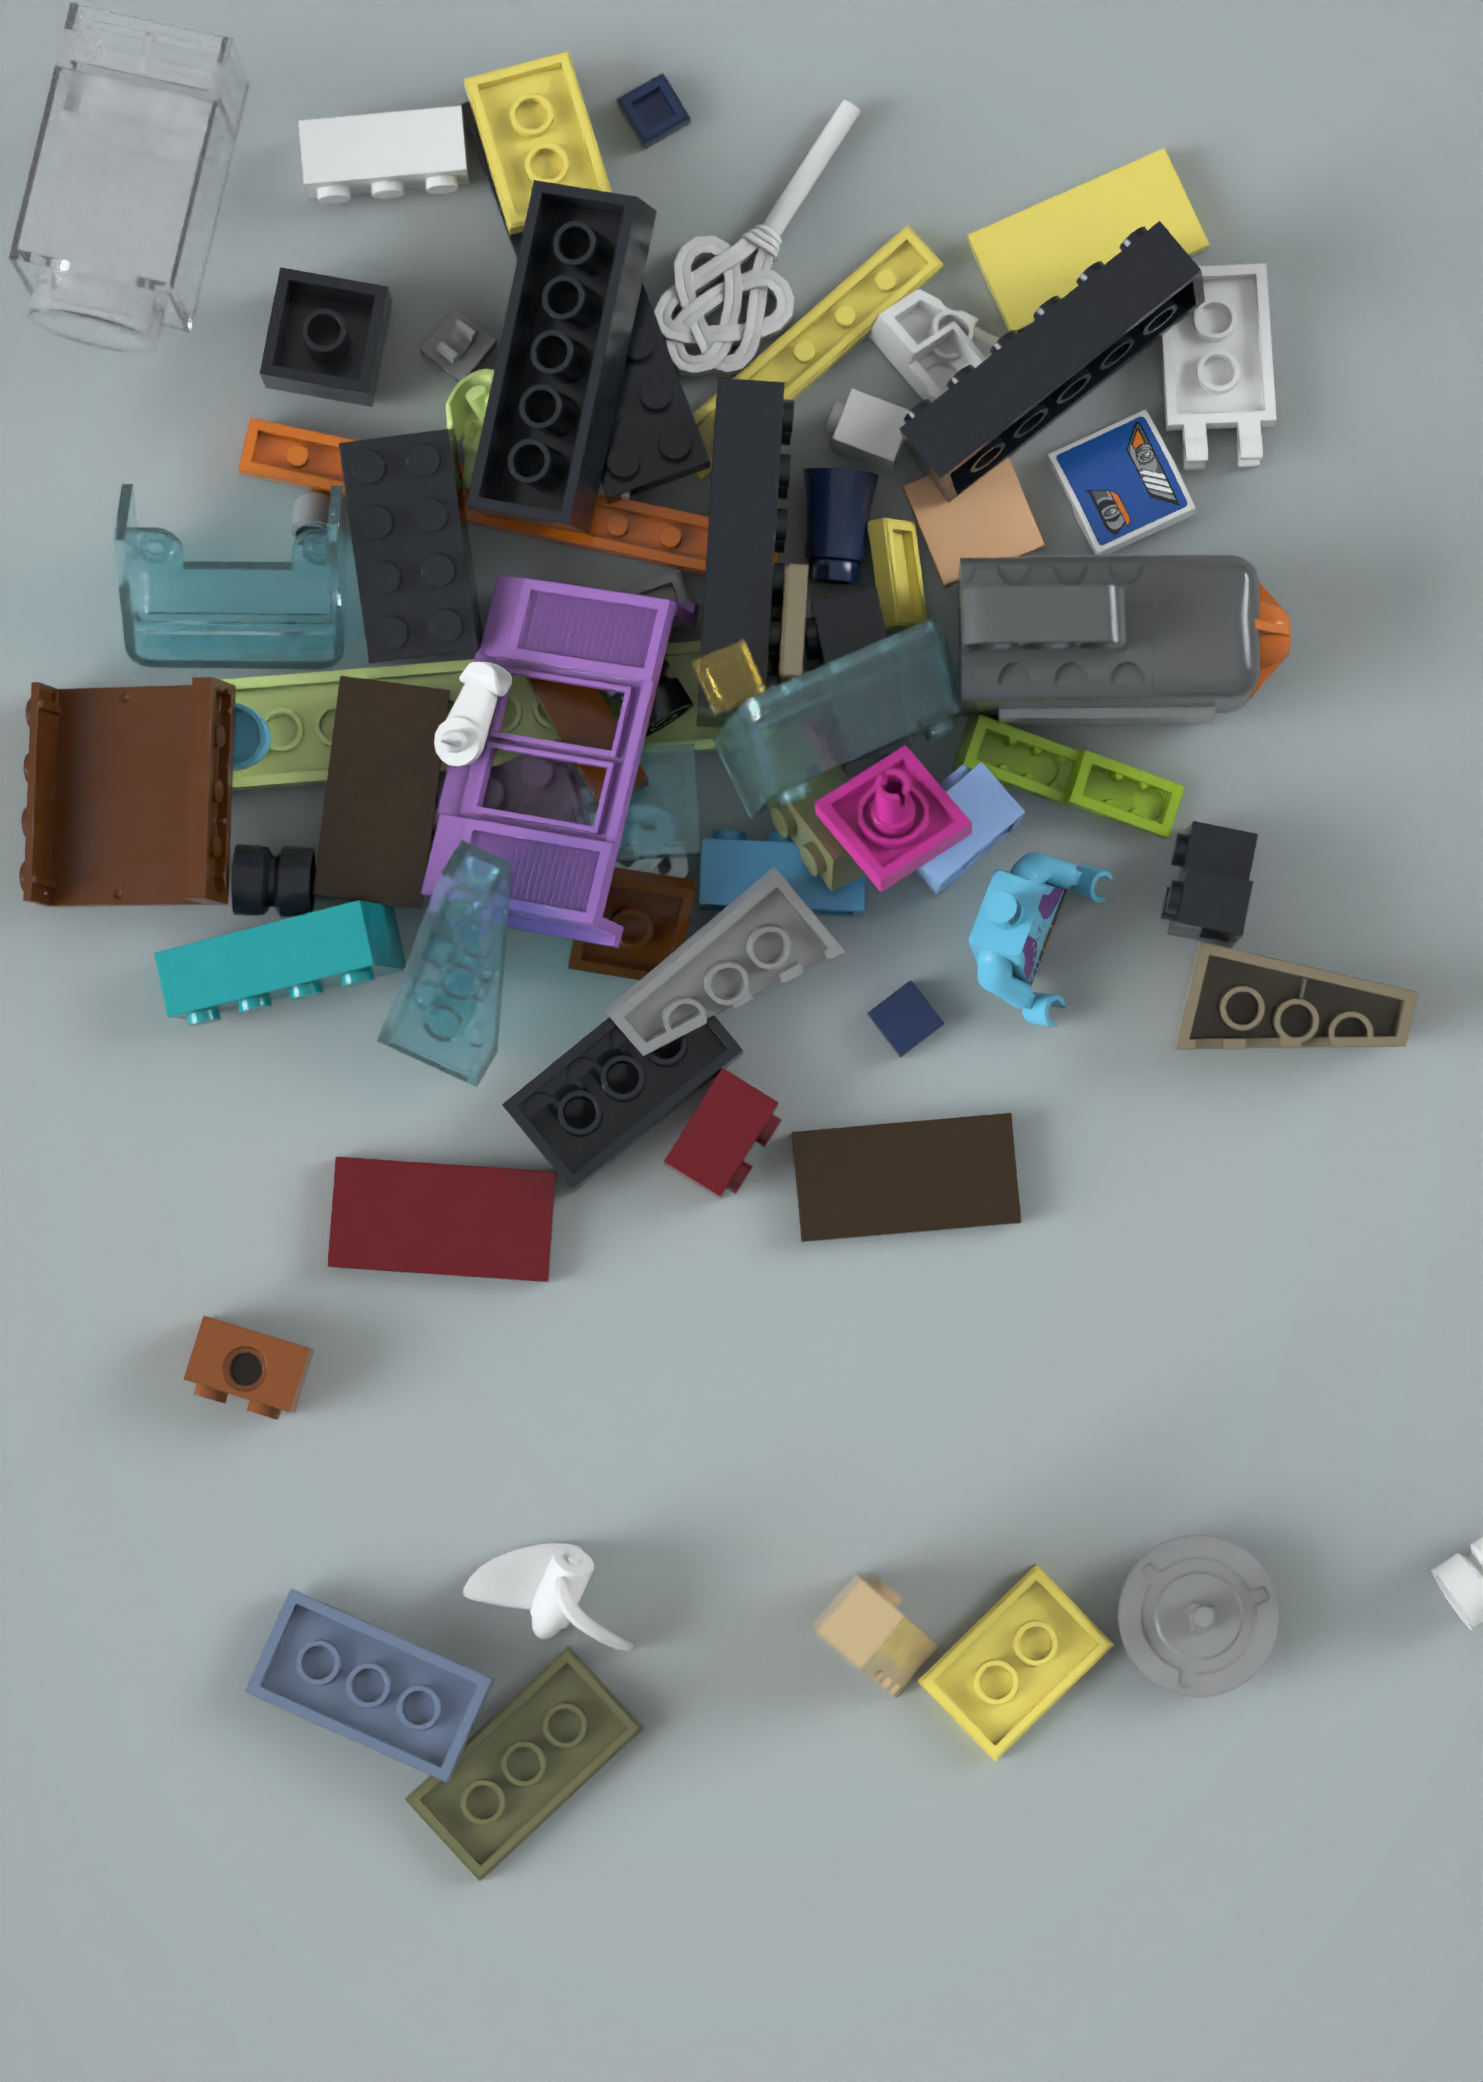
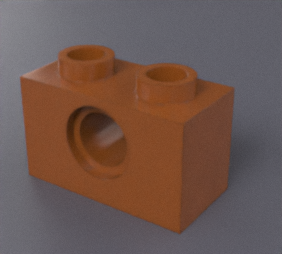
(220, 1346)

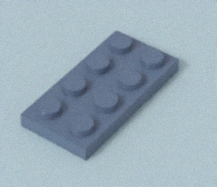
(370, 1685)

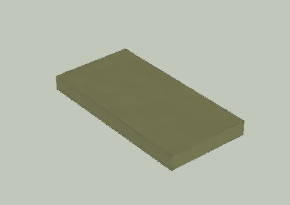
(525, 1763)

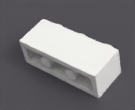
(384, 154)

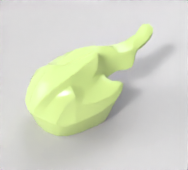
(466, 415)

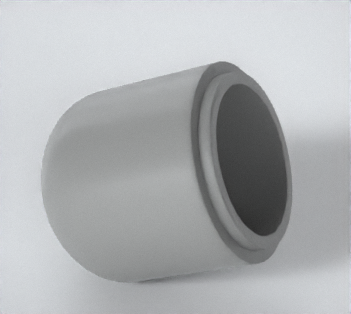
(310, 510)

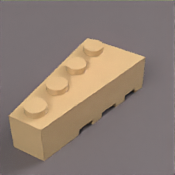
(875, 1634)

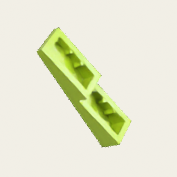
(1070, 776)

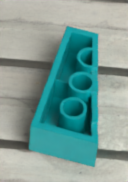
(280, 960)

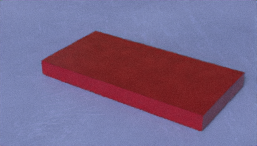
(442, 1219)

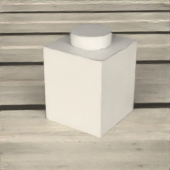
(867, 429)

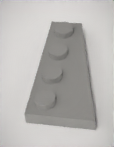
(741, 951)

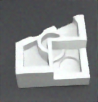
(929, 342)

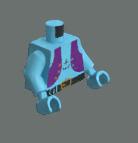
(1017, 926)

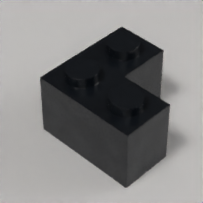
(1212, 884)

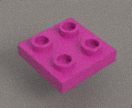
(893, 818)

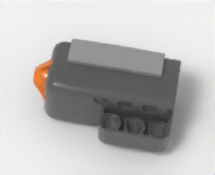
(1114, 638)

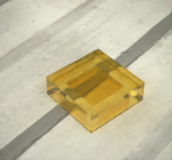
(728, 677)

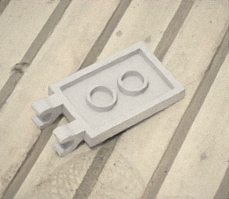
(1222, 366)

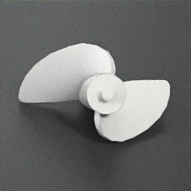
(546, 1582)

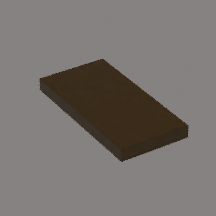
(380, 792)
(906, 1177)

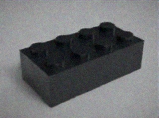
(411, 545)

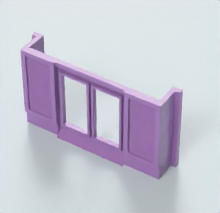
(579, 640)

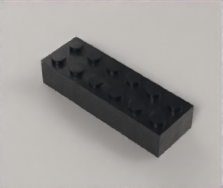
(561, 356)
(1053, 360)
(746, 527)

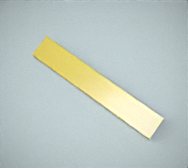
(834, 324)

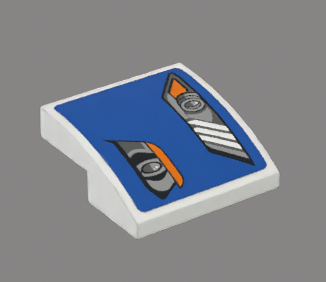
(1122, 483)

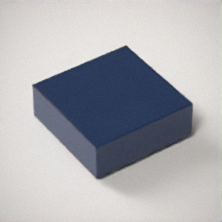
(653, 111)
(905, 1018)

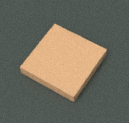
(981, 522)

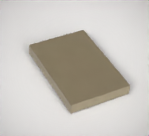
(792, 622)

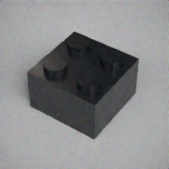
(326, 337)

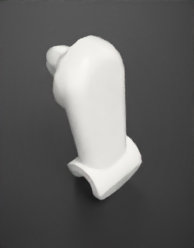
(465, 730)

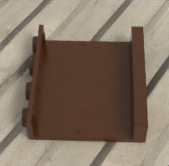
(129, 795)

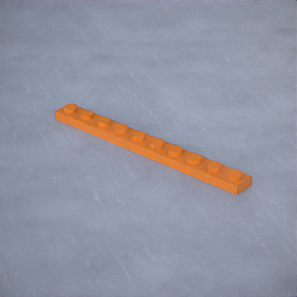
(617, 528)

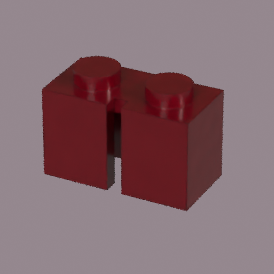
(722, 1134)

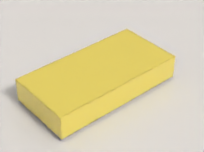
(897, 572)

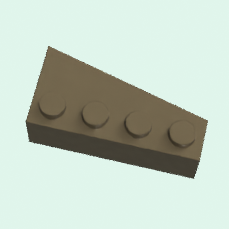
(1271, 1003)

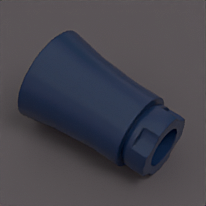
(837, 522)

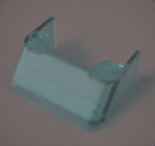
(231, 611)
(839, 714)

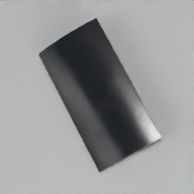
(611, 1095)

